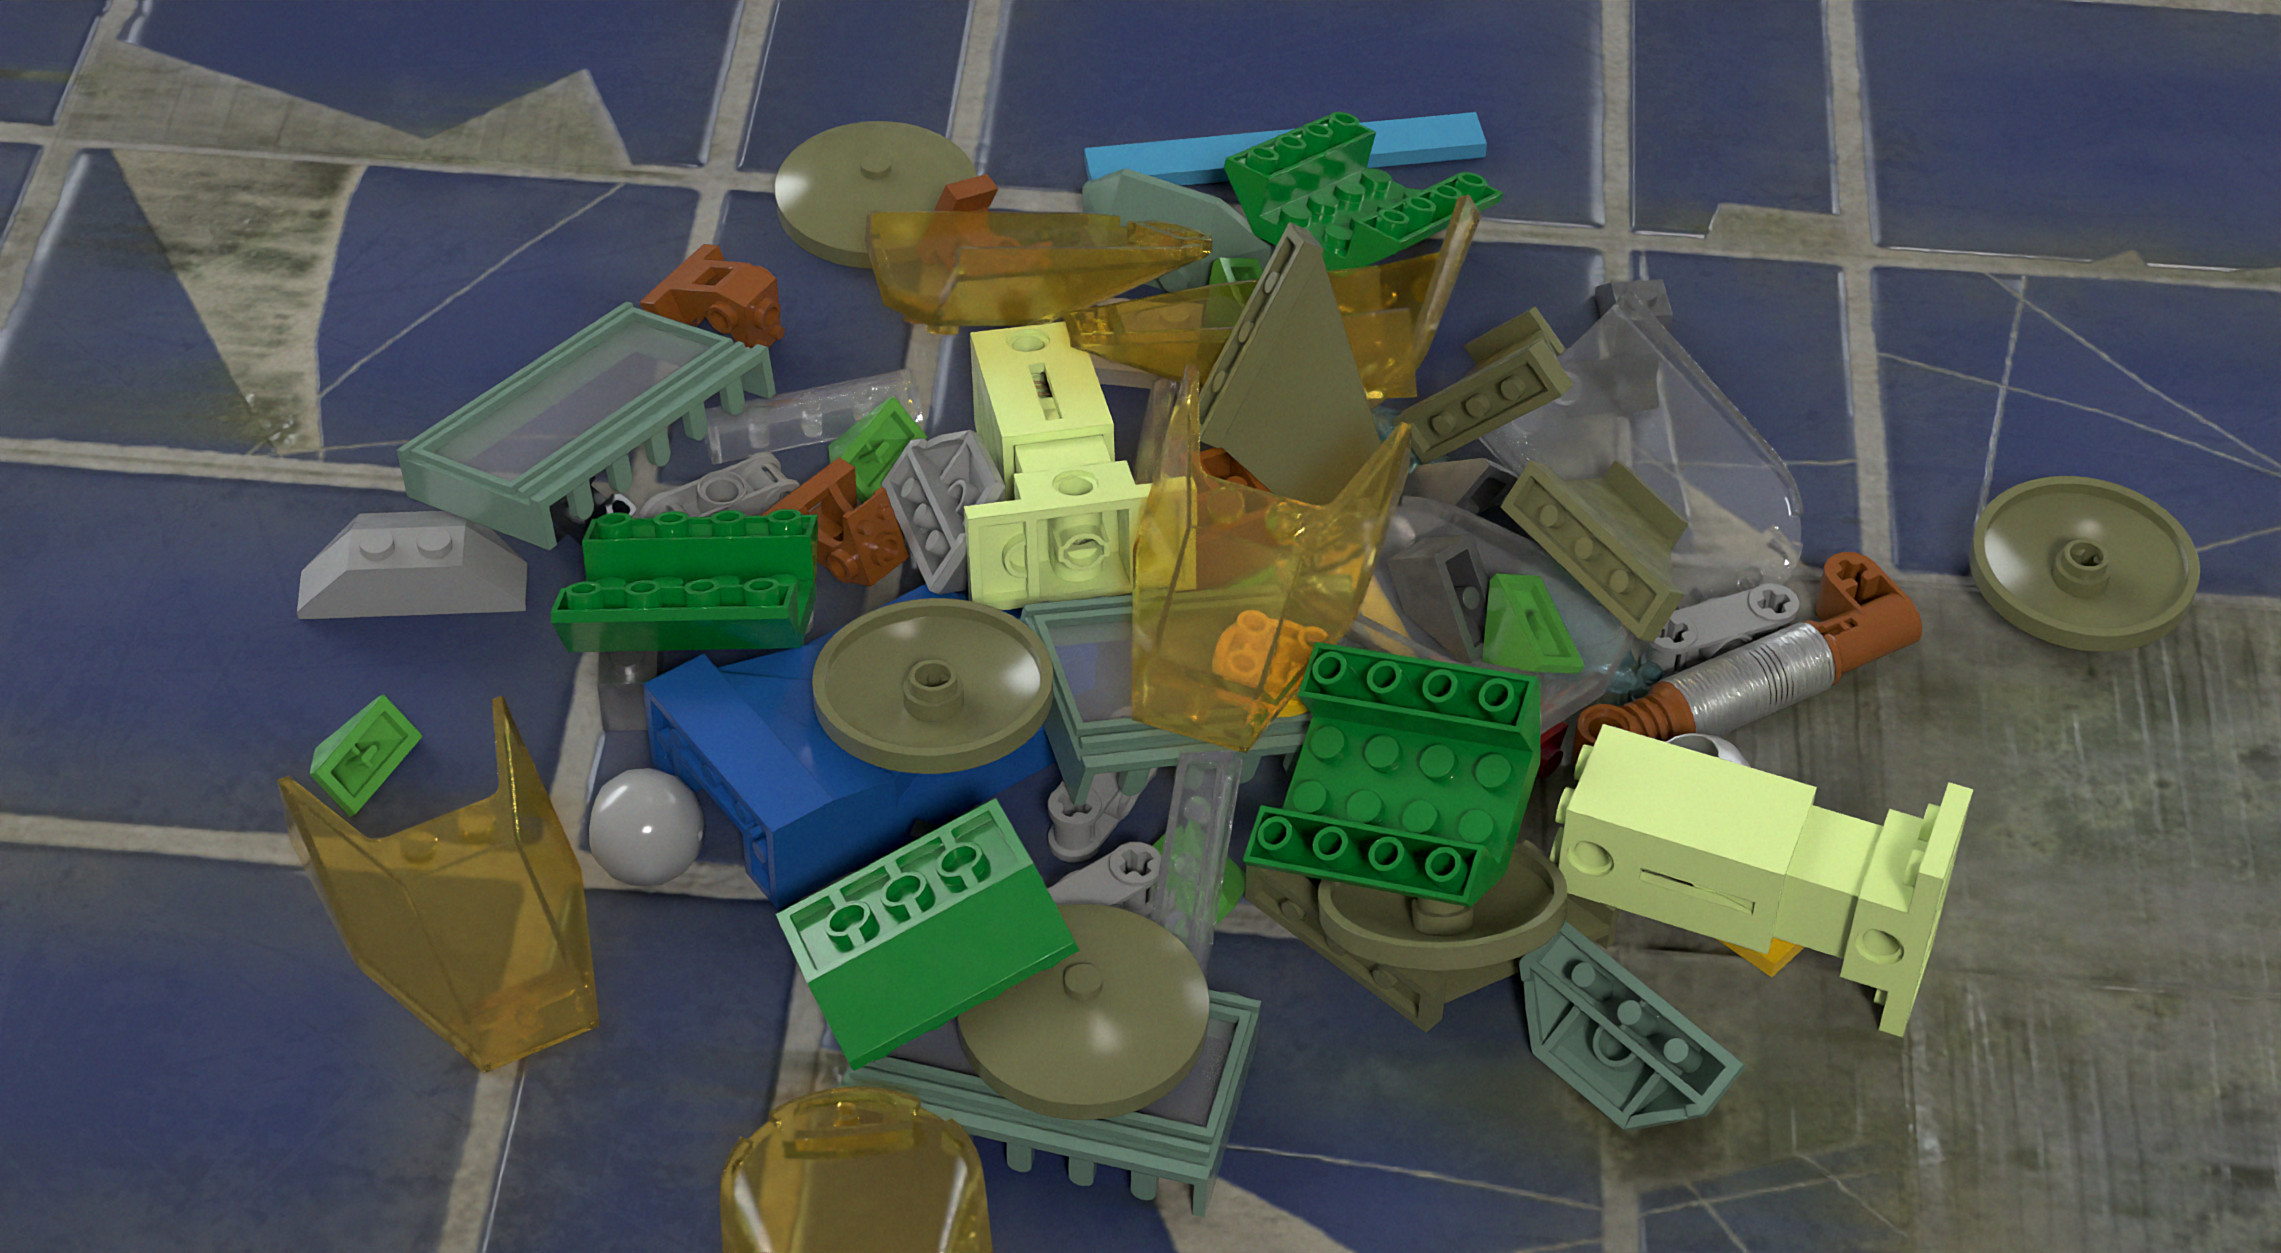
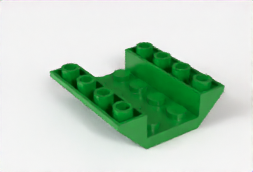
(1323, 185)
(692, 583)
(1405, 776)
(926, 934)

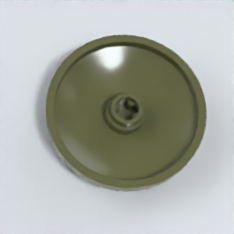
(859, 169)
(2084, 563)
(933, 686)
(1425, 934)
(1099, 1026)

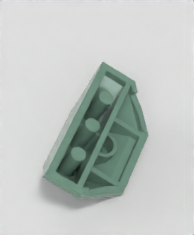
(1149, 198)
(1619, 1037)

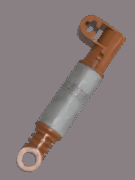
(1861, 621)

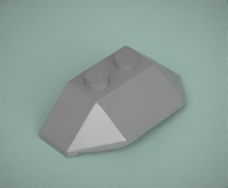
(929, 497)
(413, 568)

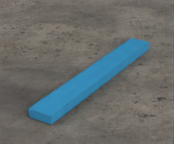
(1203, 158)

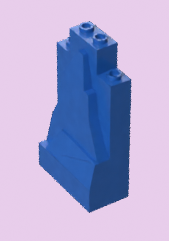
(782, 781)

